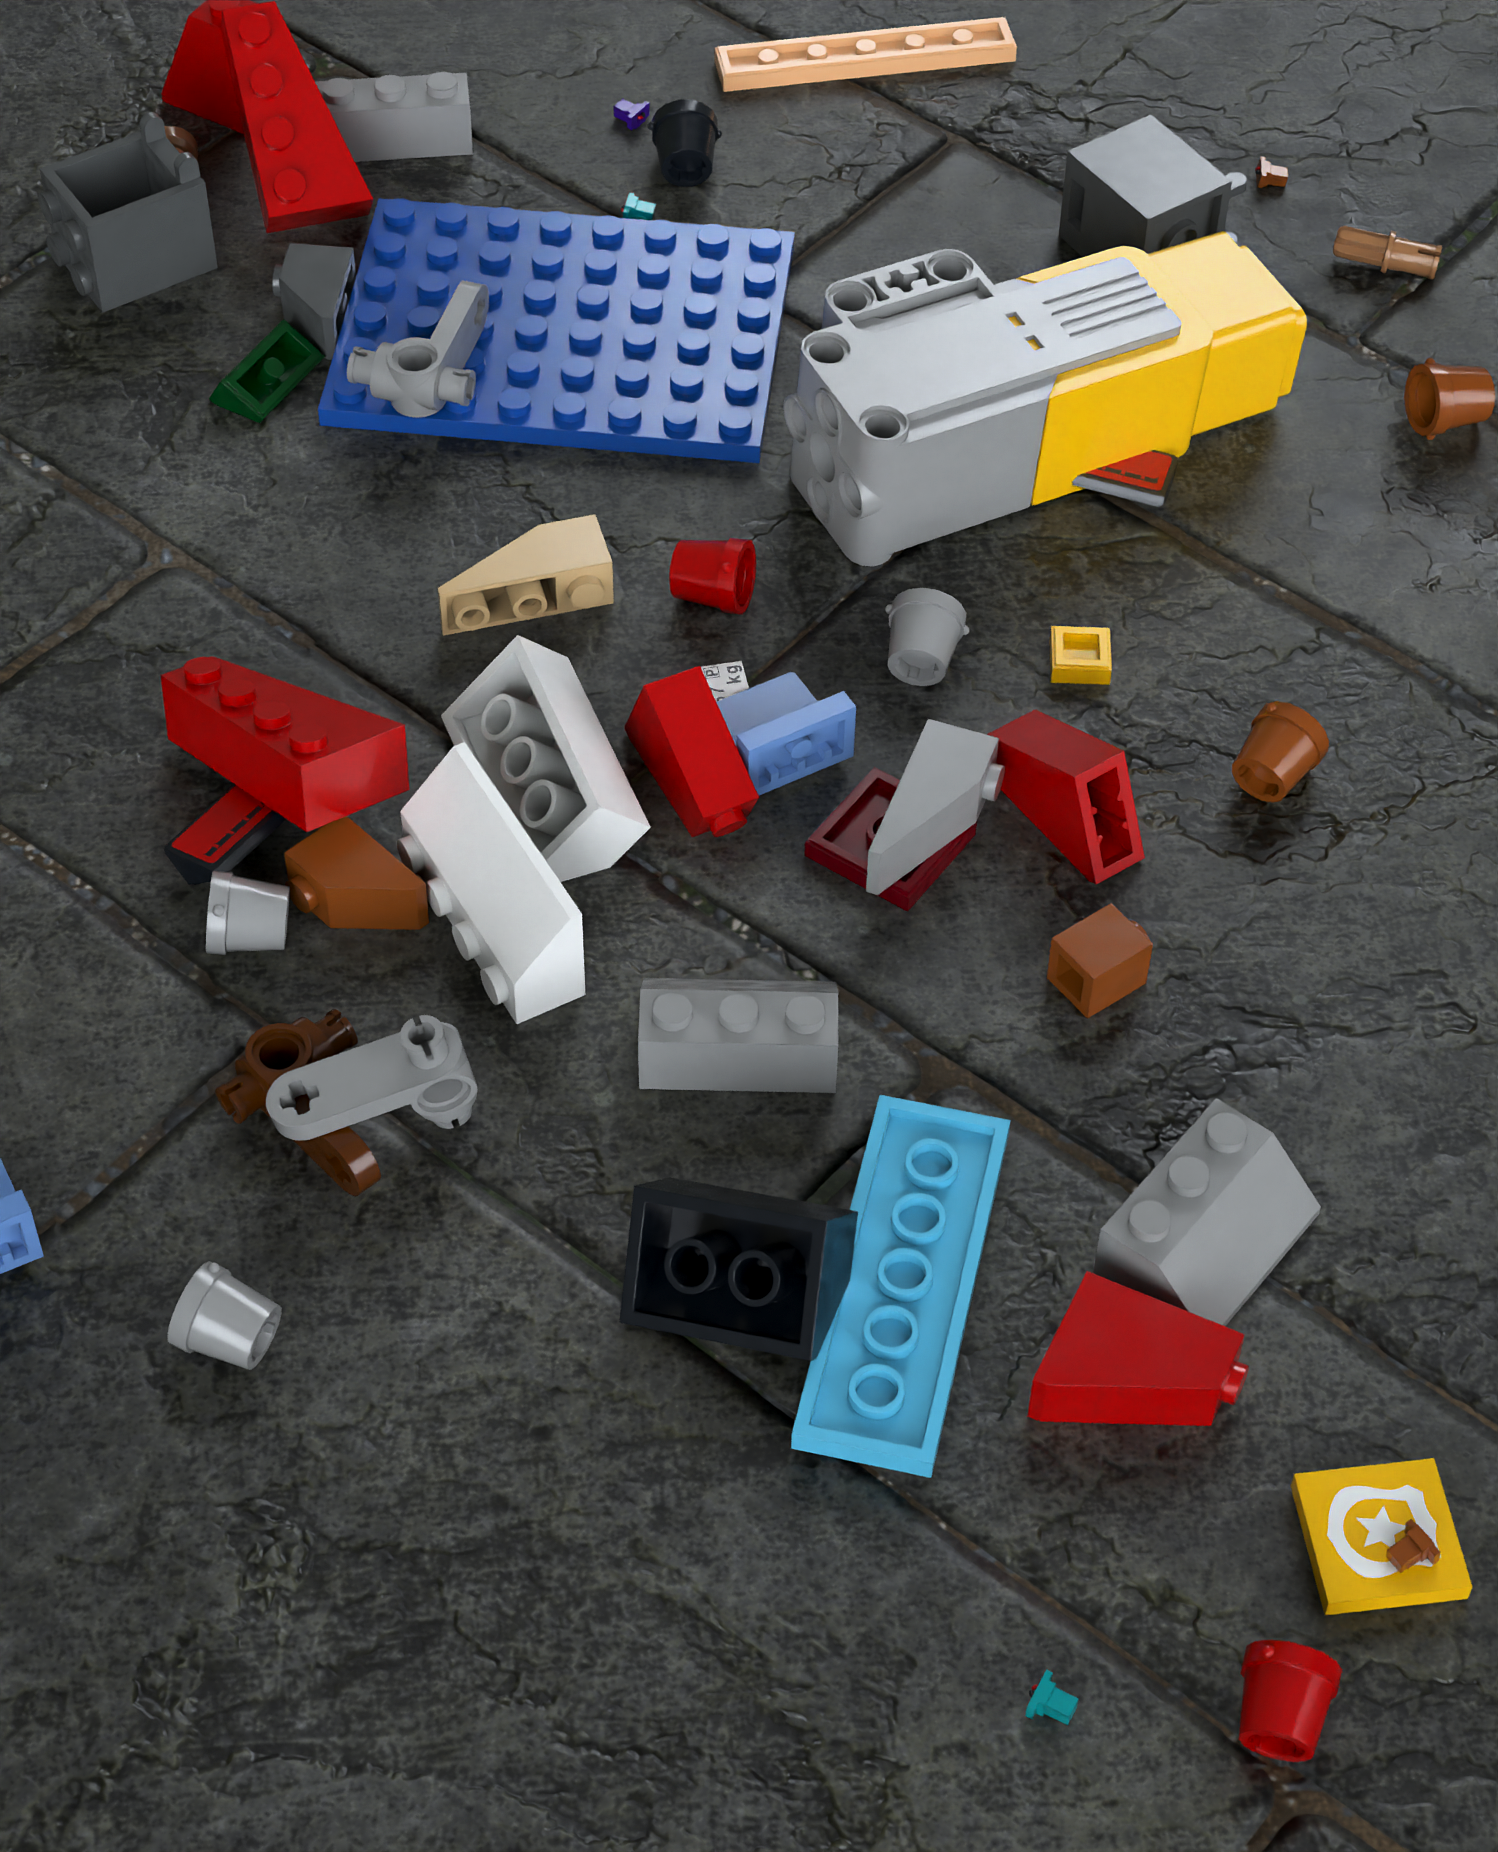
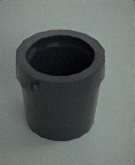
(685, 141)

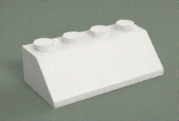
(549, 758)
(493, 888)

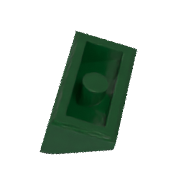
(267, 373)

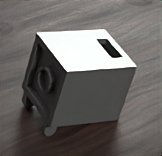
(1142, 191)
(128, 217)

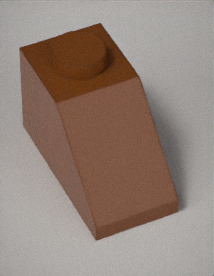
(354, 881)

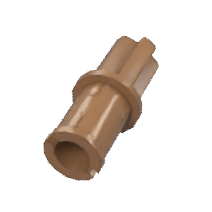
(1387, 251)

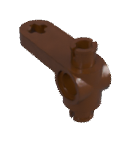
(287, 1047)

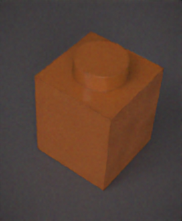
(1099, 960)

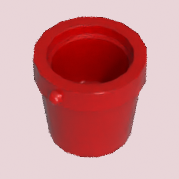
(714, 573)
(1285, 1698)

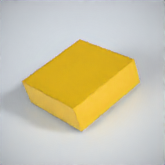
(1080, 655)

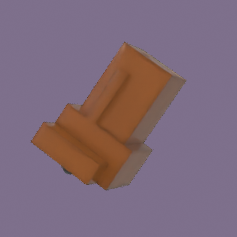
(1270, 174)
(1412, 1548)

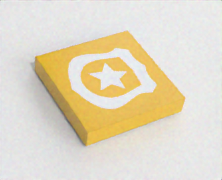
(1360, 1513)

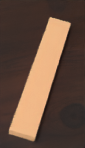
(864, 54)

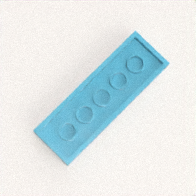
(916, 1257)

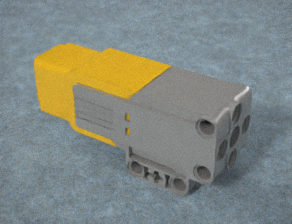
(974, 399)

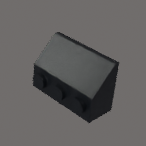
(736, 1266)

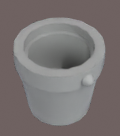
(924, 634)
(245, 914)
(223, 1318)

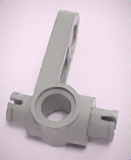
(425, 372)
(413, 1067)

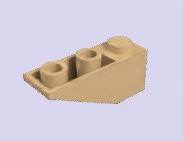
(537, 575)

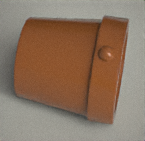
(1447, 397)
(1279, 751)

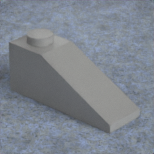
(934, 801)

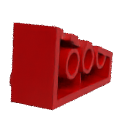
(290, 136)
(284, 743)

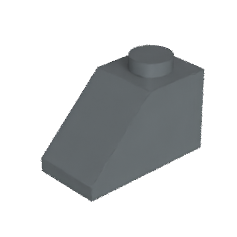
(315, 291)

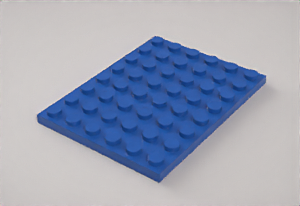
(590, 328)

